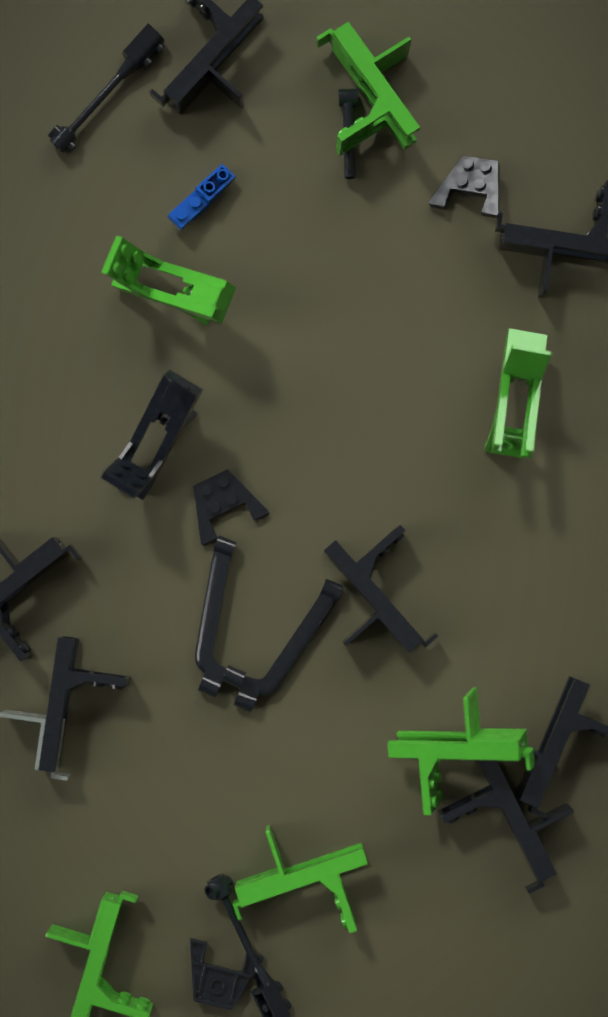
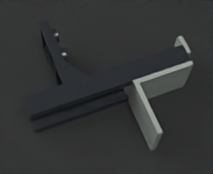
(54, 722)

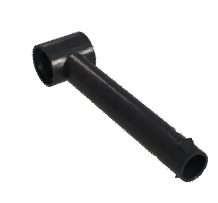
(348, 99)

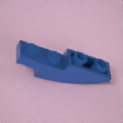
(202, 197)

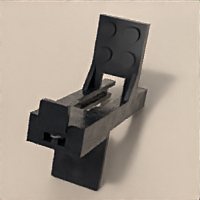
(203, 67)
(549, 242)
(172, 406)
(25, 573)
(359, 575)
(563, 721)
(499, 795)

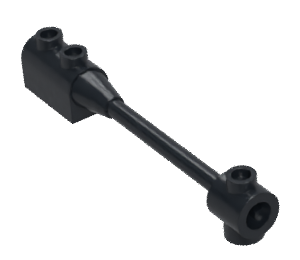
(137, 56)
(267, 993)

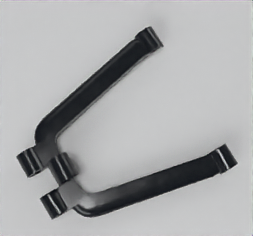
(204, 654)

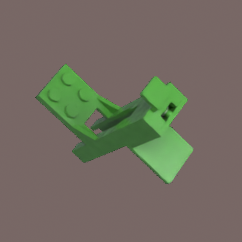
(367, 75)
(203, 300)
(526, 359)
(473, 744)
(282, 879)
(93, 987)

